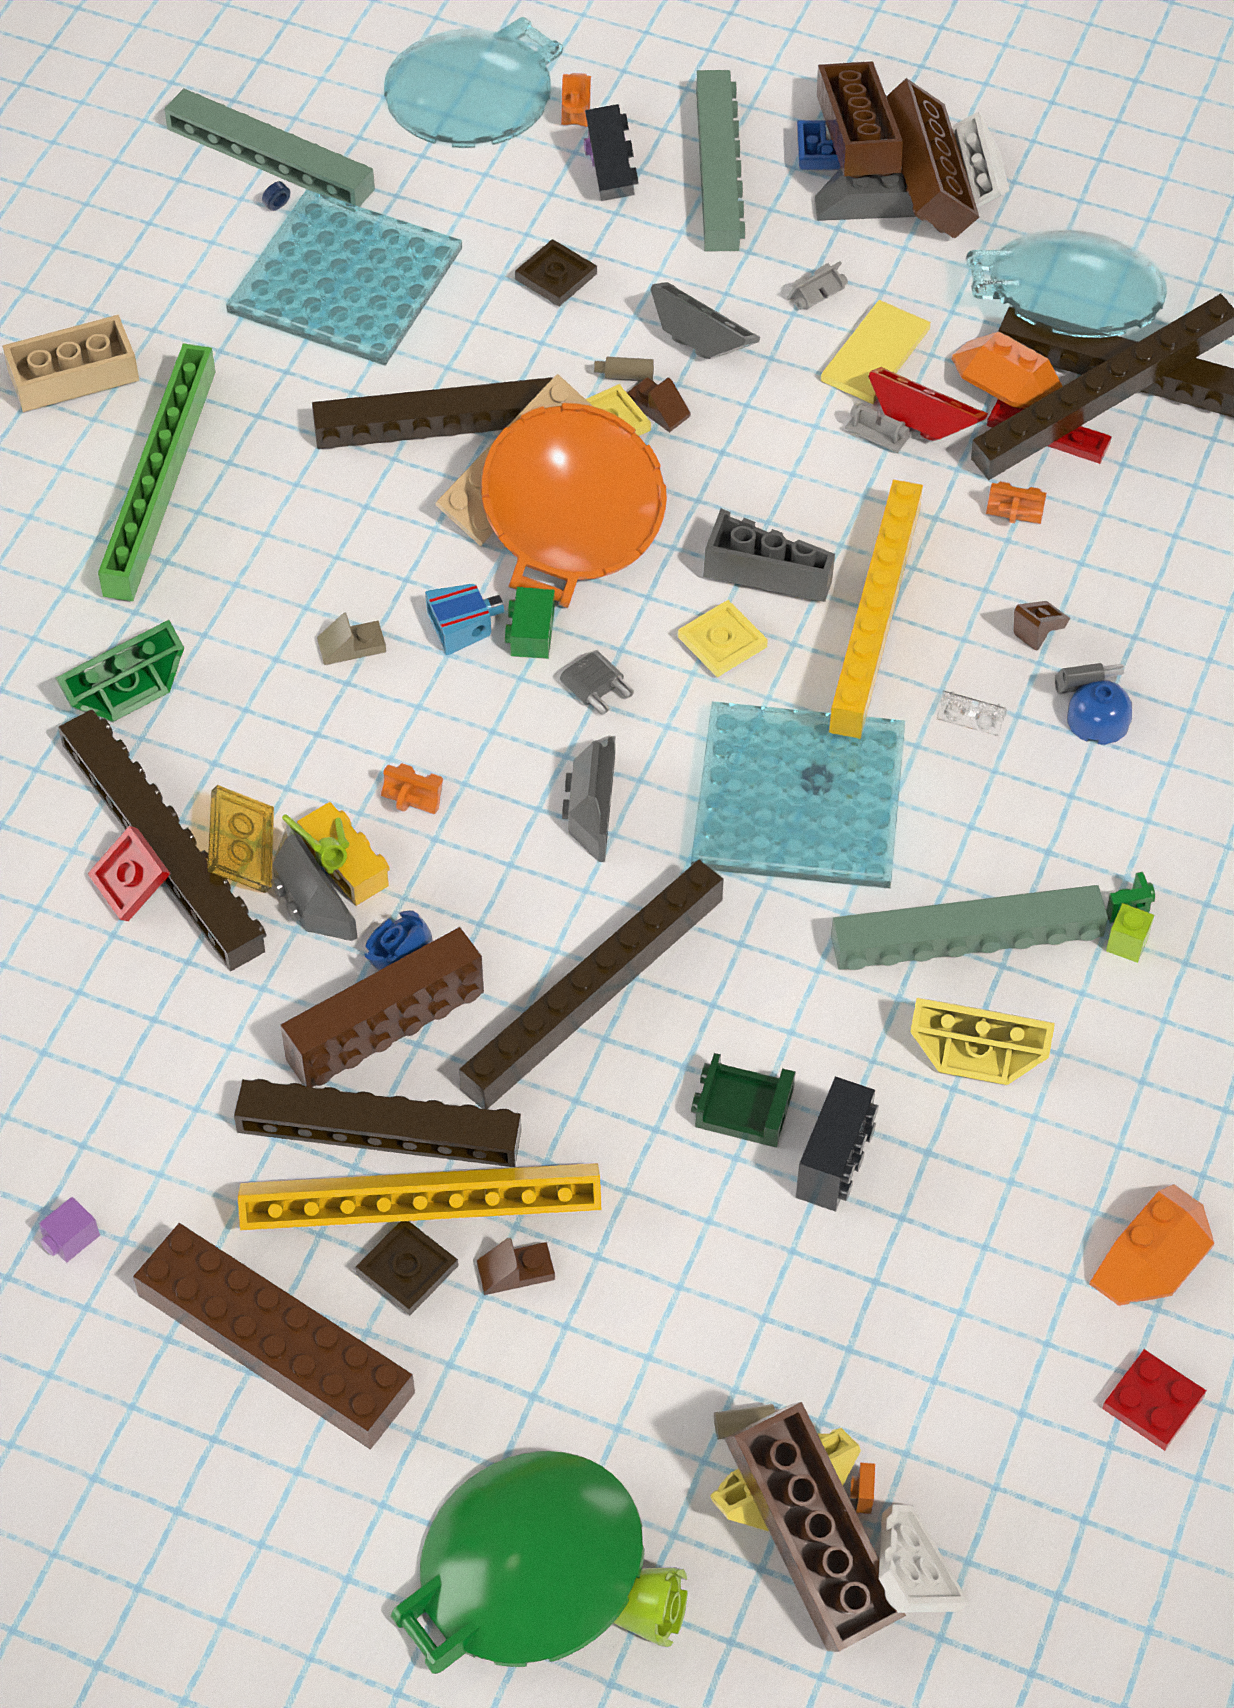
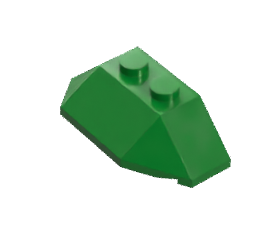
(125, 675)

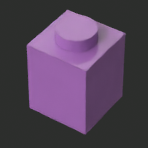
(68, 1230)

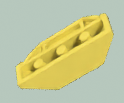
(980, 1041)
(737, 1502)

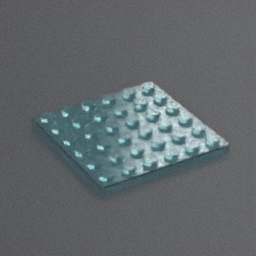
(345, 277)
(798, 799)

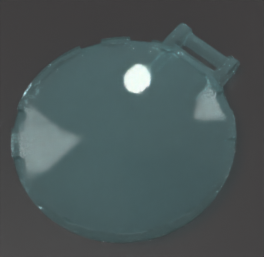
(471, 84)
(1072, 282)

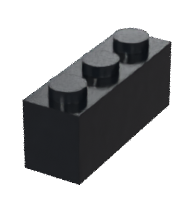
(611, 152)

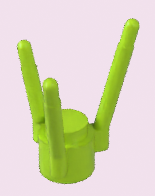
(328, 851)

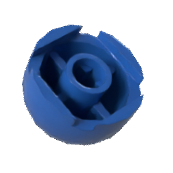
(1100, 712)
(397, 939)

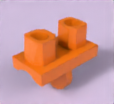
(575, 98)
(1016, 502)
(412, 789)

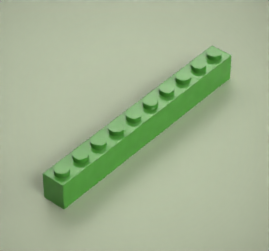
(157, 473)

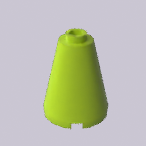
(656, 1605)

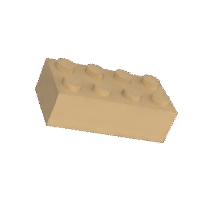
(71, 363)

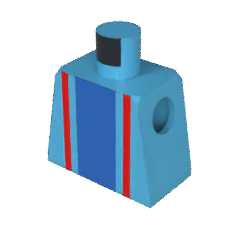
(461, 615)

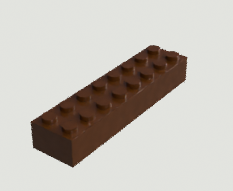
(275, 1335)

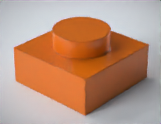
(863, 1488)

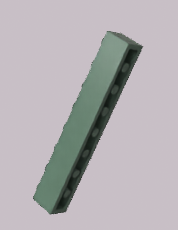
(269, 148)
(718, 161)
(968, 927)

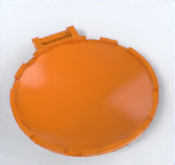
(572, 495)

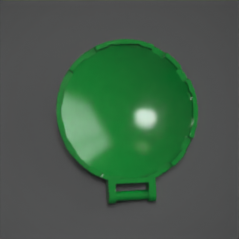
(526, 1562)

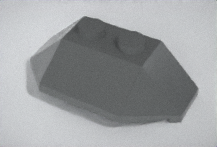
(863, 197)
(697, 324)
(591, 796)
(309, 891)

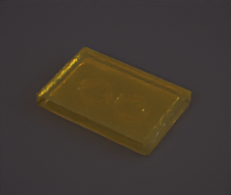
(241, 839)

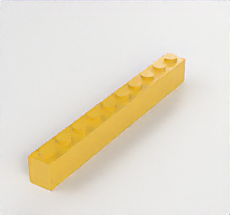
(875, 610)
(419, 1196)

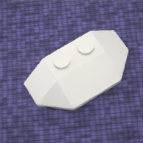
(980, 159)

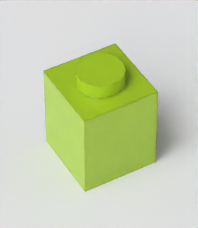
(1130, 933)

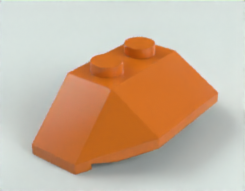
(1006, 369)
(1156, 1249)

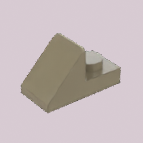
(346, 642)

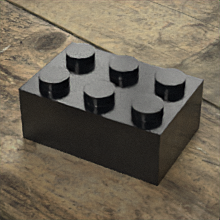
(837, 1144)

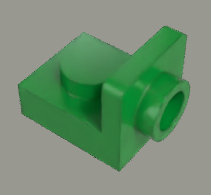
(1139, 897)

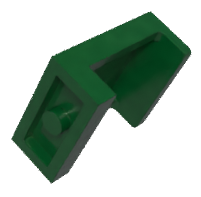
(743, 1102)

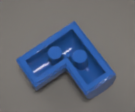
(813, 148)

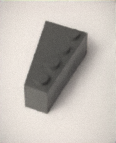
(766, 559)

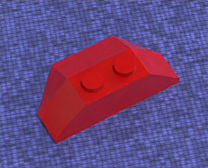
(922, 407)

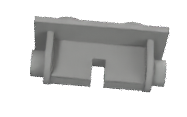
(825, 278)
(879, 430)

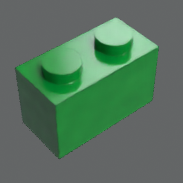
(531, 622)

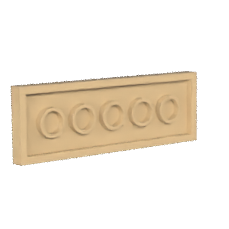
(464, 498)

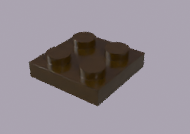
(556, 272)
(407, 1266)

